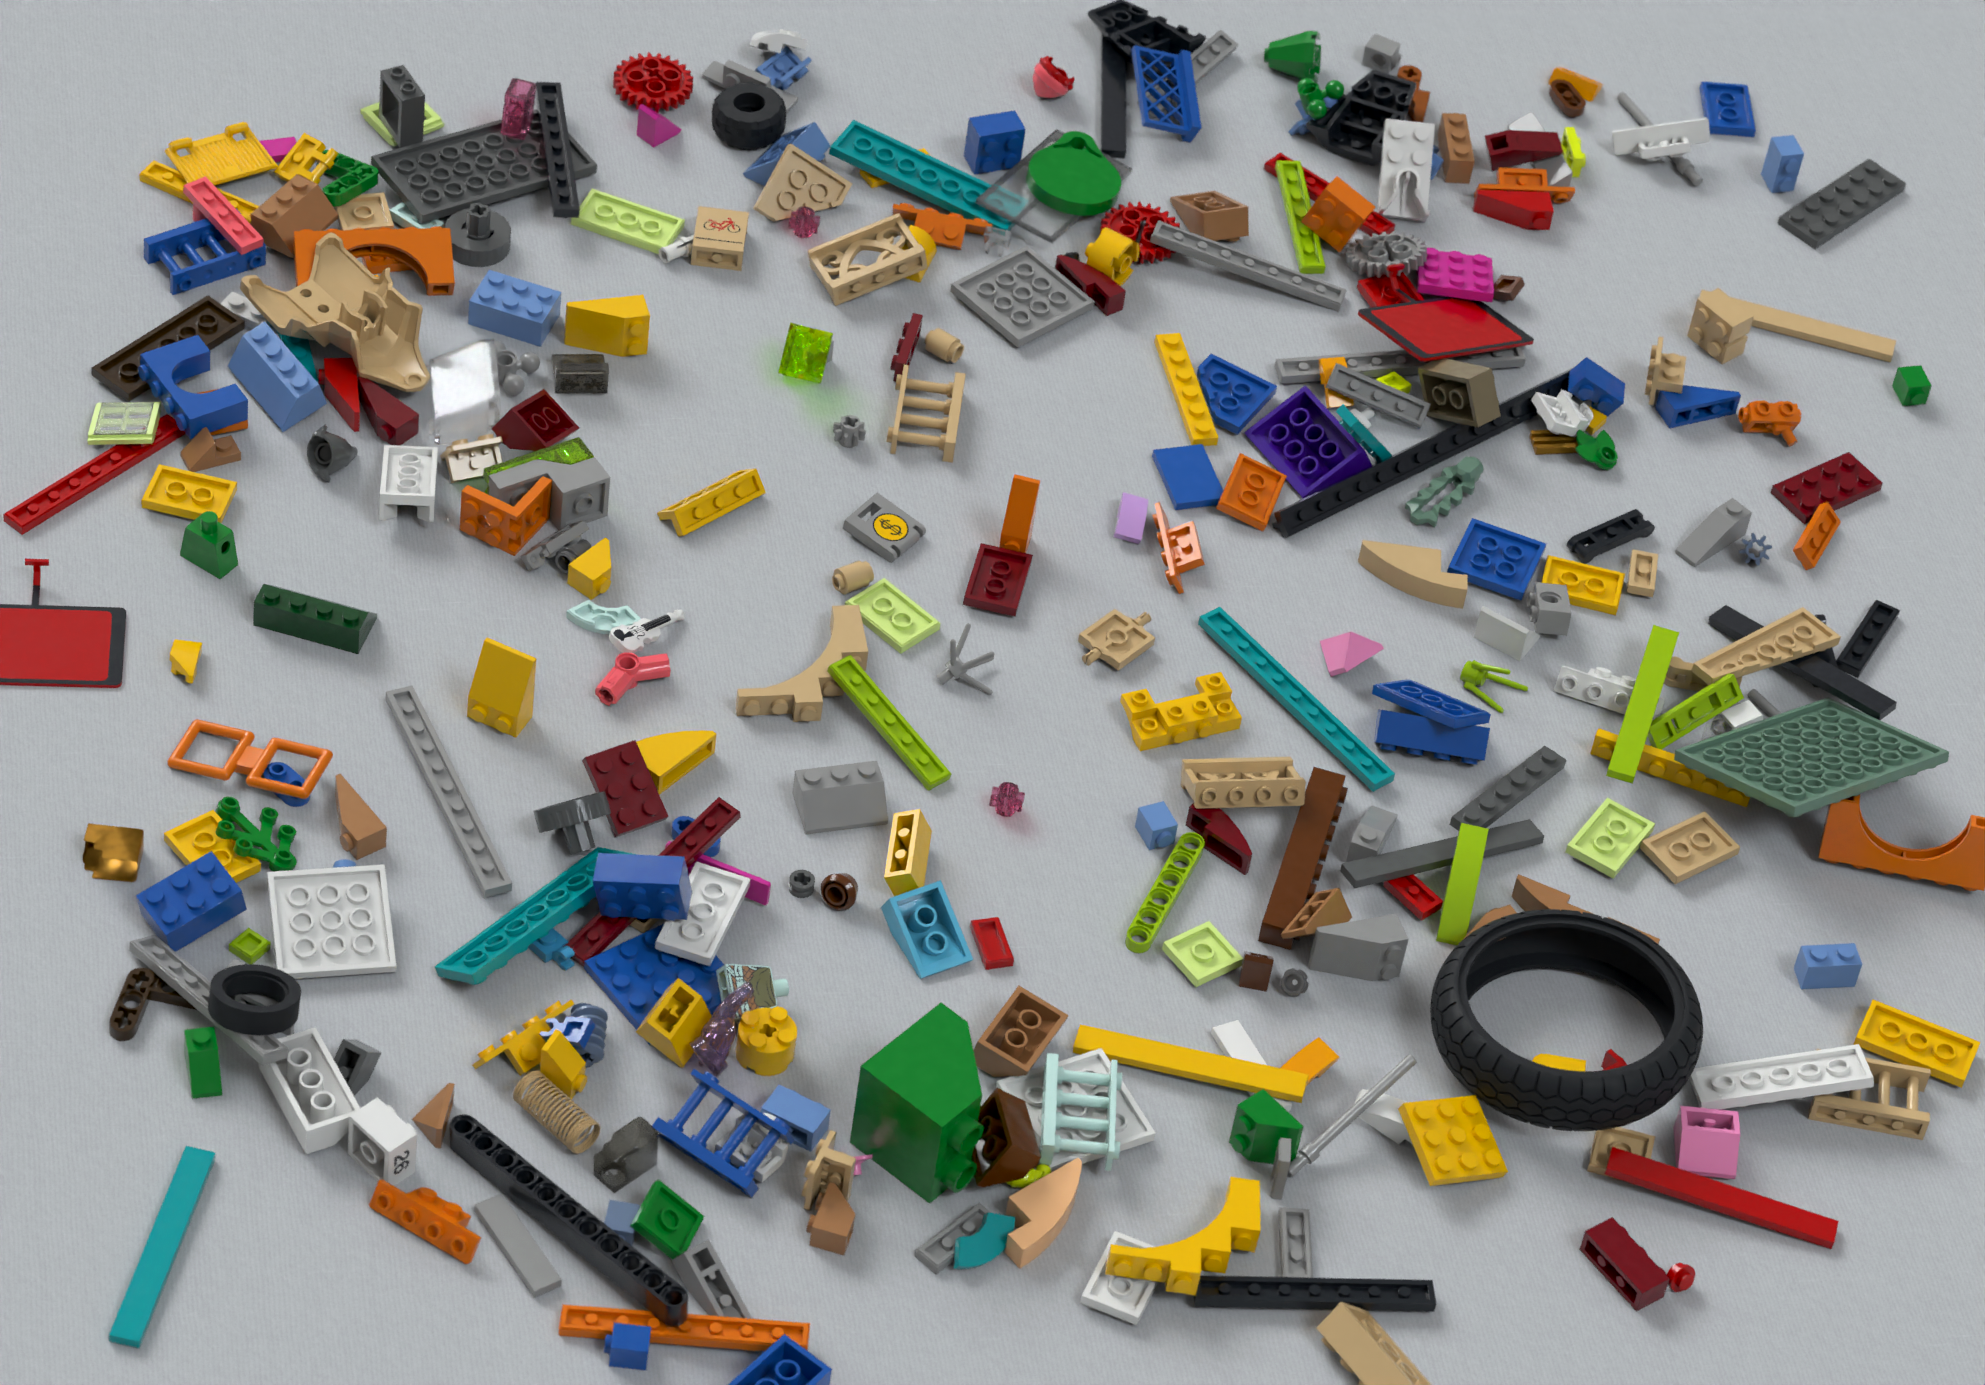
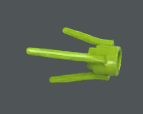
(1477, 673)

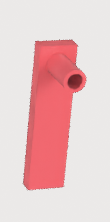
(211, 204)

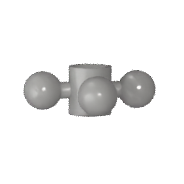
(508, 364)

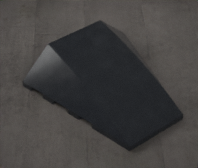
(1131, 25)
(1357, 120)

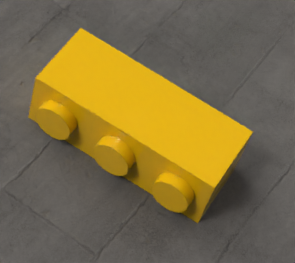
(907, 852)

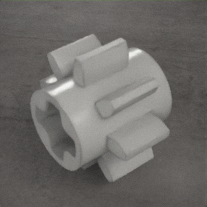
(849, 431)

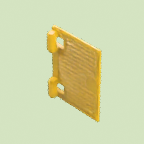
(221, 156)

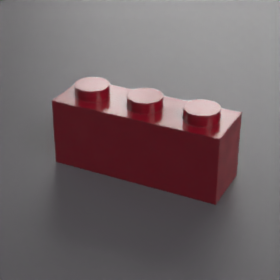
(1624, 1264)

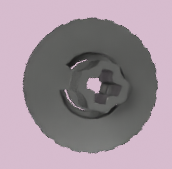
(468, 236)
(574, 818)

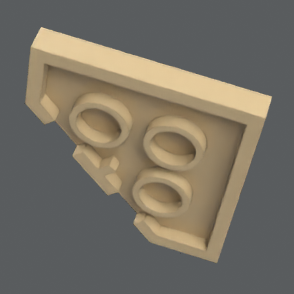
(800, 183)

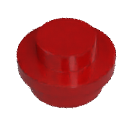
(1681, 1277)

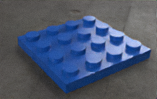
(638, 975)

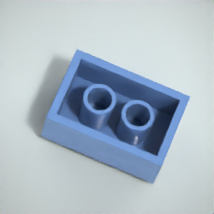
(514, 308)

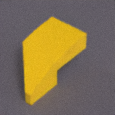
(184, 658)

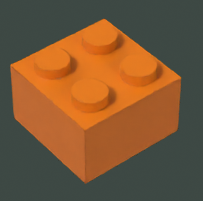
(1338, 214)

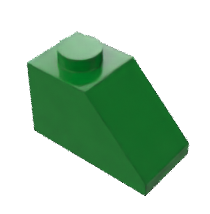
(202, 1062)

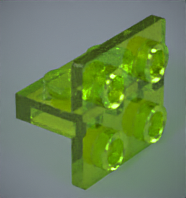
(805, 353)

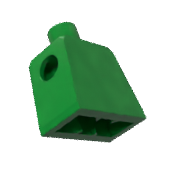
(210, 545)

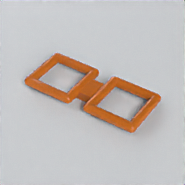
(249, 759)

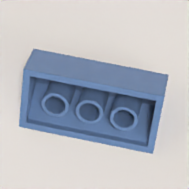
(275, 377)

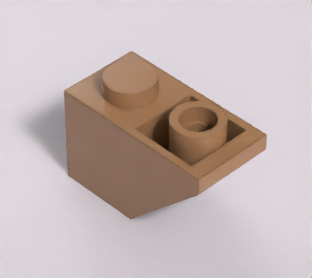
(833, 1223)

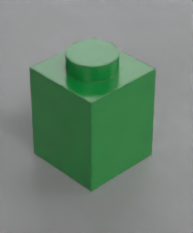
(1911, 385)

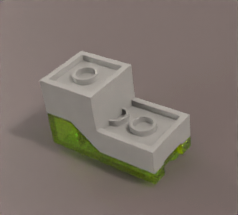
(577, 478)

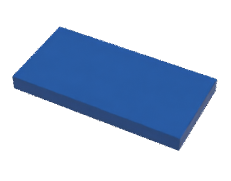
(1431, 703)

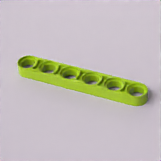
(1168, 893)

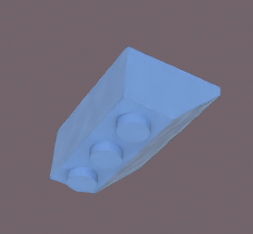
(806, 138)

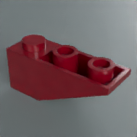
(1520, 147)

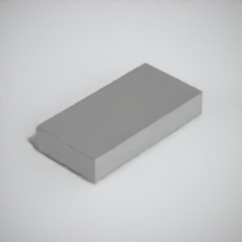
(1280, 1168)

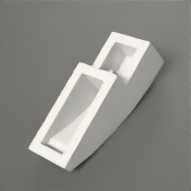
(1385, 1117)

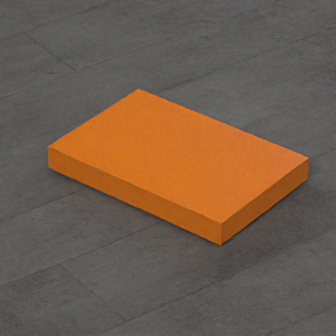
(1251, 492)

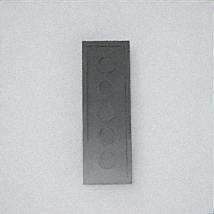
(1841, 203)

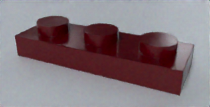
(907, 346)

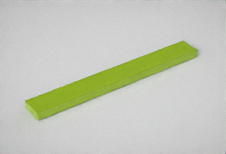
(1642, 704)

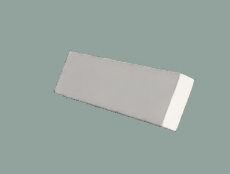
(1237, 1044)

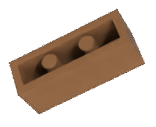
(1455, 148)

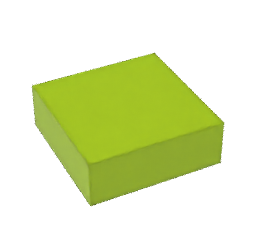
(249, 946)

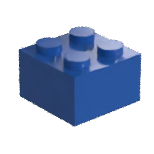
(994, 142)

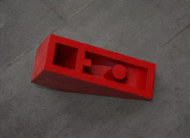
(1518, 208)
(341, 388)

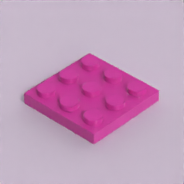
(1456, 275)

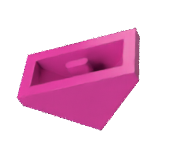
(654, 127)

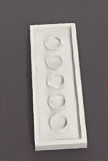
(1781, 1078)

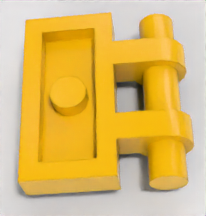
(303, 156)

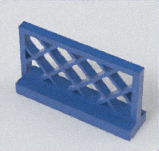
(1183, 92)

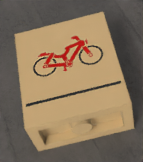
(719, 238)

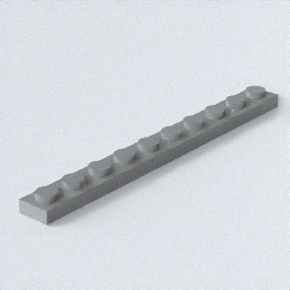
(1382, 363)
(448, 792)

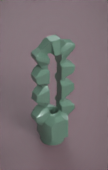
(1462, 475)

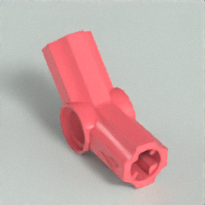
(627, 673)

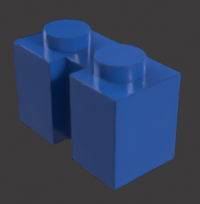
(1595, 383)

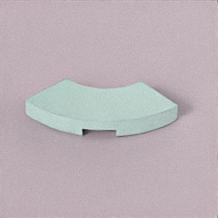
(601, 619)

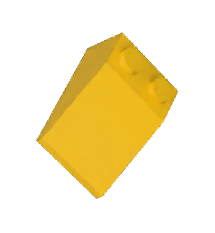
(609, 325)
(502, 688)

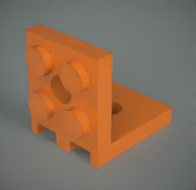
(505, 525)

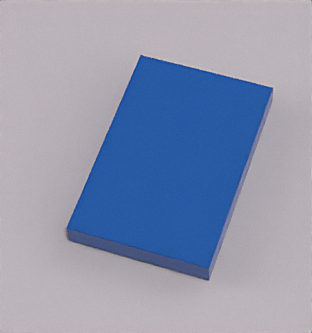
(1727, 109)
(1188, 476)

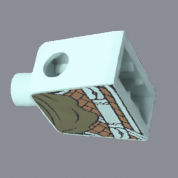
(765, 988)

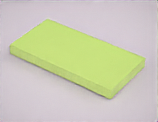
(627, 221)

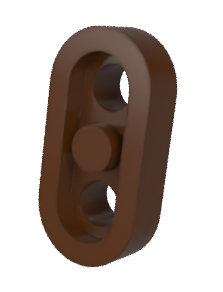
(1567, 98)

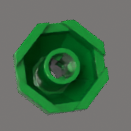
(1296, 55)

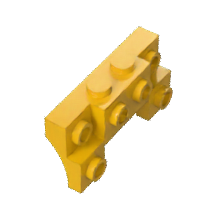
(1182, 718)

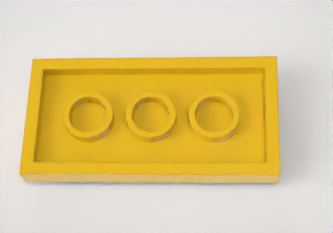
(1917, 1043)

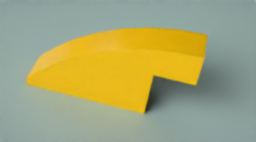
(675, 754)

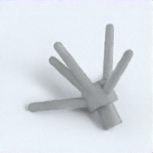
(957, 669)

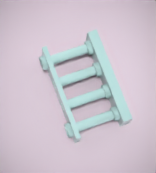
(1054, 1120)

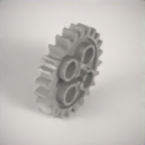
(1377, 252)

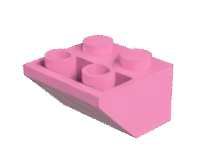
(1707, 1141)

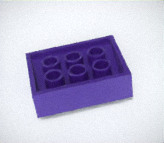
(1307, 444)

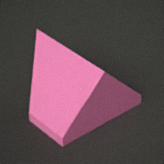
(1347, 651)

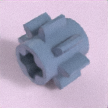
(1761, 553)

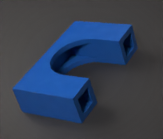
(192, 411)

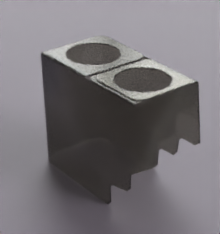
(630, 1162)

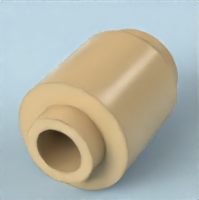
(944, 345)
(852, 577)

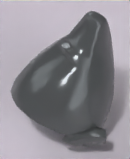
(328, 453)

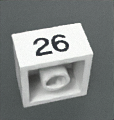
(382, 1142)

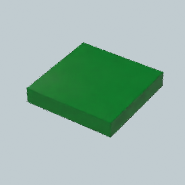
(667, 1220)

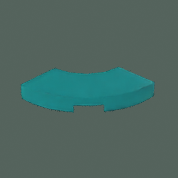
(985, 1243)

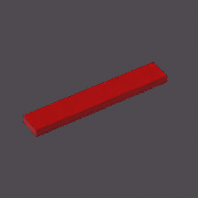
(1315, 185)

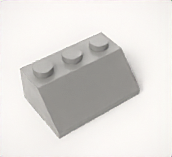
(840, 797)

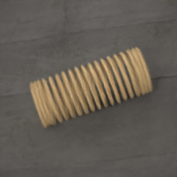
(571, 1138)

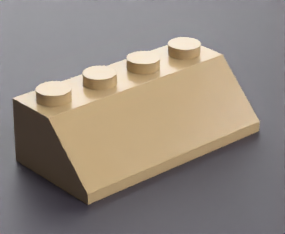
(1367, 1348)

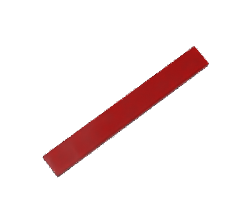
(88, 478)
(1721, 1197)

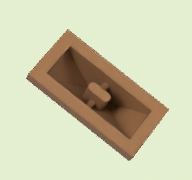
(435, 1116)

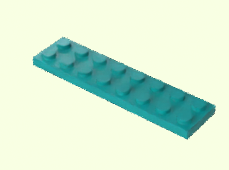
(914, 172)
(524, 923)

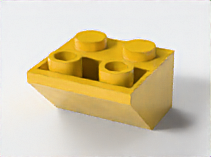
(675, 1022)

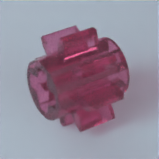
(804, 222)
(1007, 799)

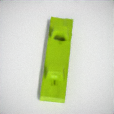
(1694, 711)

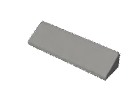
(1558, 171)

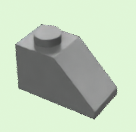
(356, 1062)

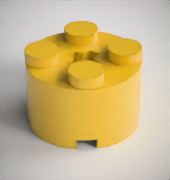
(1113, 255)
(766, 1040)

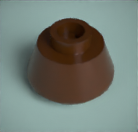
(839, 891)

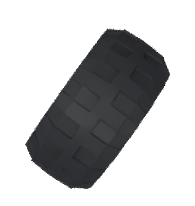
(748, 116)

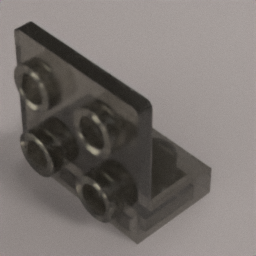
(580, 373)

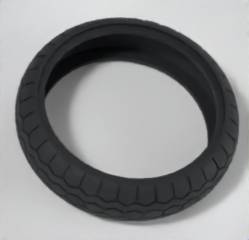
(1554, 1095)

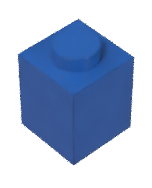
(628, 1346)

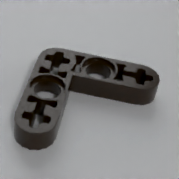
(149, 990)

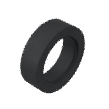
(254, 980)

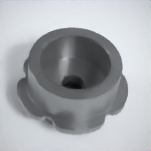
(1287, 982)

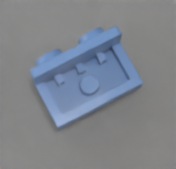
(784, 68)

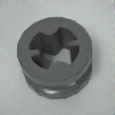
(799, 890)

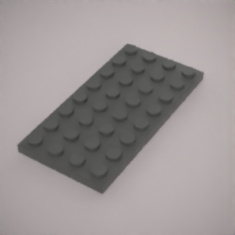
(470, 168)

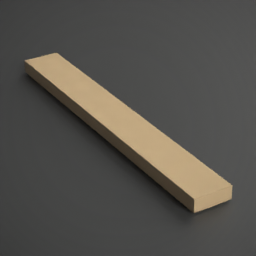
(1818, 331)

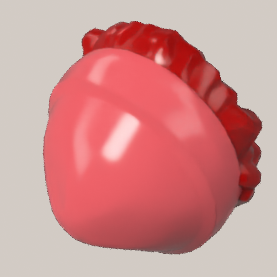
(1050, 80)

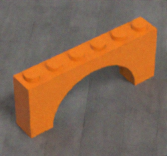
(423, 250)
(1851, 841)

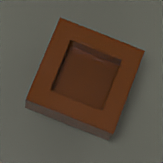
(1508, 287)

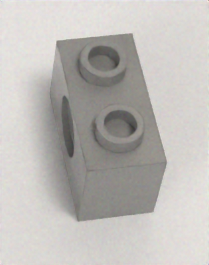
(1549, 608)

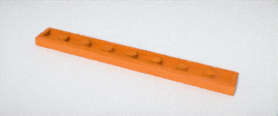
(695, 1331)

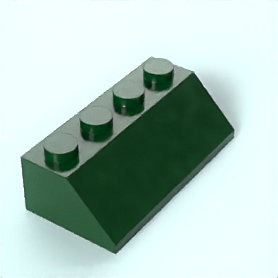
(312, 618)

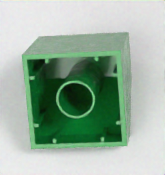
(922, 1105)

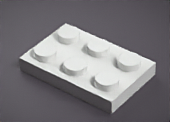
(1118, 1295)

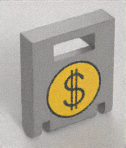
(889, 529)

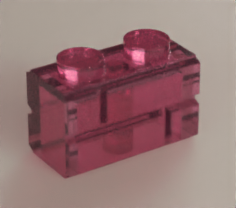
(518, 108)

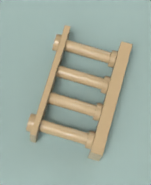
(947, 425)
(1879, 1116)

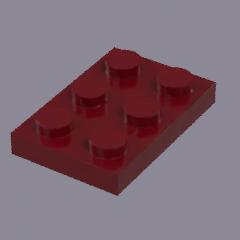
(997, 579)
(628, 788)

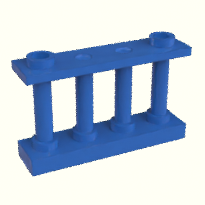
(186, 240)
(719, 1161)

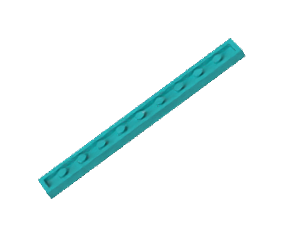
(1296, 699)

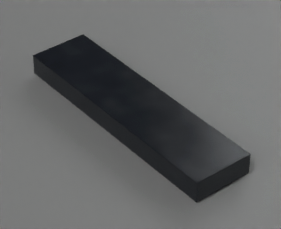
(1867, 638)

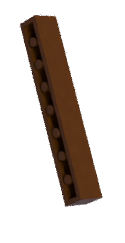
(1303, 854)

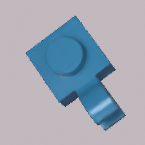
(552, 948)

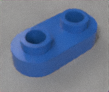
(283, 773)

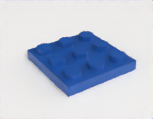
(1497, 558)

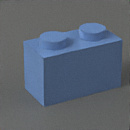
(1782, 164)
(1827, 966)
(805, 1117)

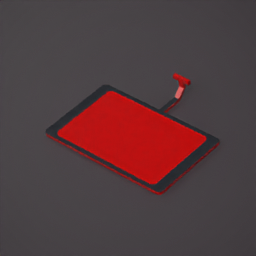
(1443, 325)
(60, 642)

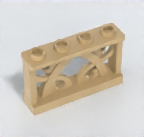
(861, 279)
(1242, 782)

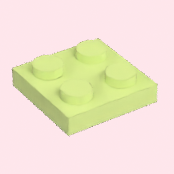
(1202, 954)

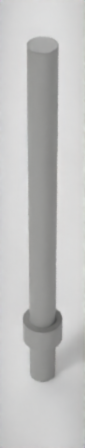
(1684, 166)
(1310, 1152)

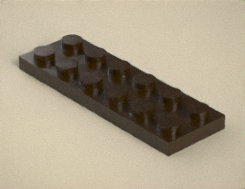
(204, 318)

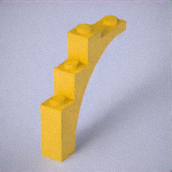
(1208, 1250)

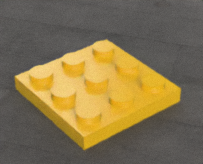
(1452, 1140)

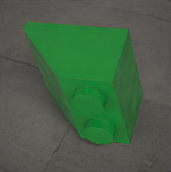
(1260, 1126)

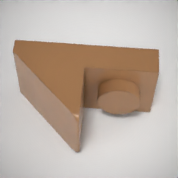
(205, 452)

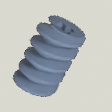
(595, 1046)

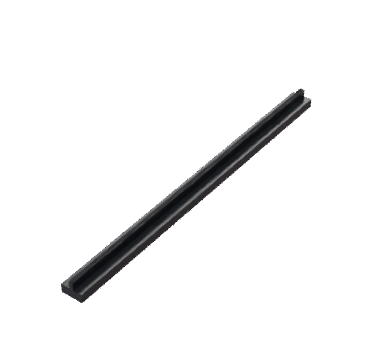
(1411, 461)

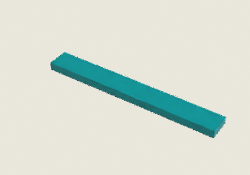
(162, 1247)

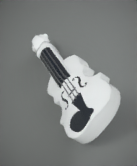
(643, 631)

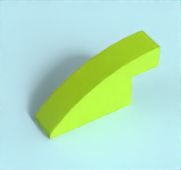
(1462, 884)

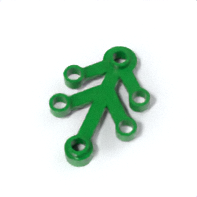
(279, 858)

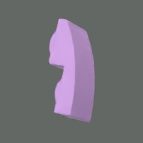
(1131, 518)

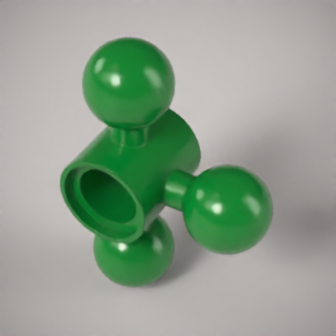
(1313, 98)

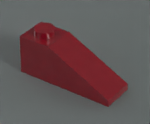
(388, 416)

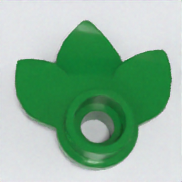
(1597, 450)

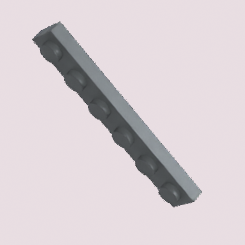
(1510, 789)

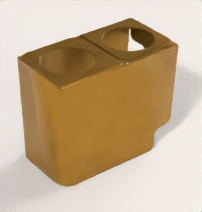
(113, 852)

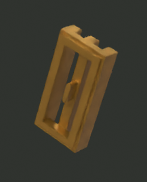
(1549, 443)

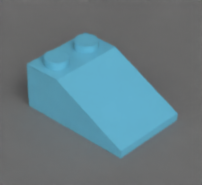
(927, 929)

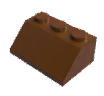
(1007, 1142)

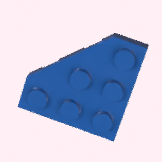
(1232, 393)

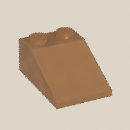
(1213, 215)

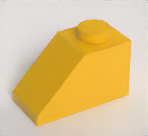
(592, 570)
(563, 1065)

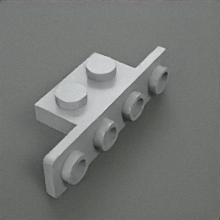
(733, 73)

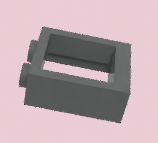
(401, 106)

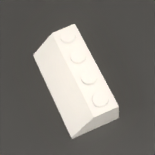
(311, 1091)

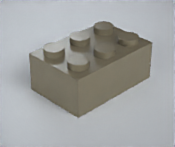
(1459, 392)

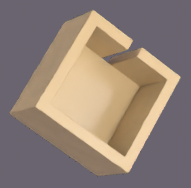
(1720, 326)

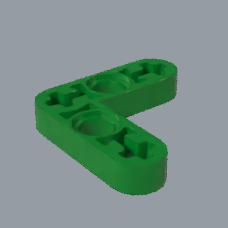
(354, 179)

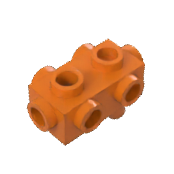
(1771, 418)

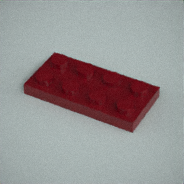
(1834, 481)

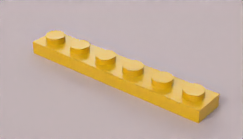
(1186, 389)
(1662, 765)

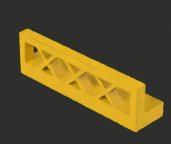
(714, 501)

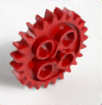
(653, 82)
(1128, 223)

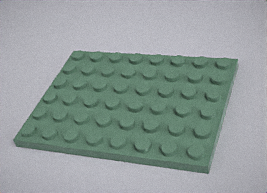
(1811, 756)

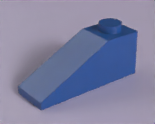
(1695, 405)

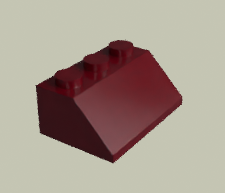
(535, 424)

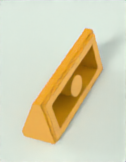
(1585, 86)

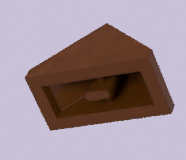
(1255, 971)

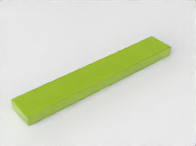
(1296, 205)
(889, 722)

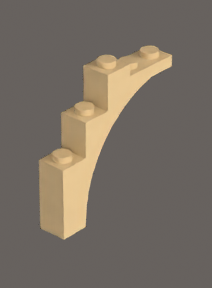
(804, 692)

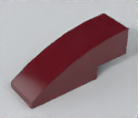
(1099, 287)
(1220, 836)

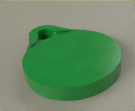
(1074, 176)

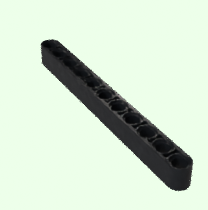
(569, 1220)

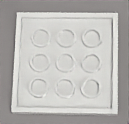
(331, 921)
(1131, 1124)

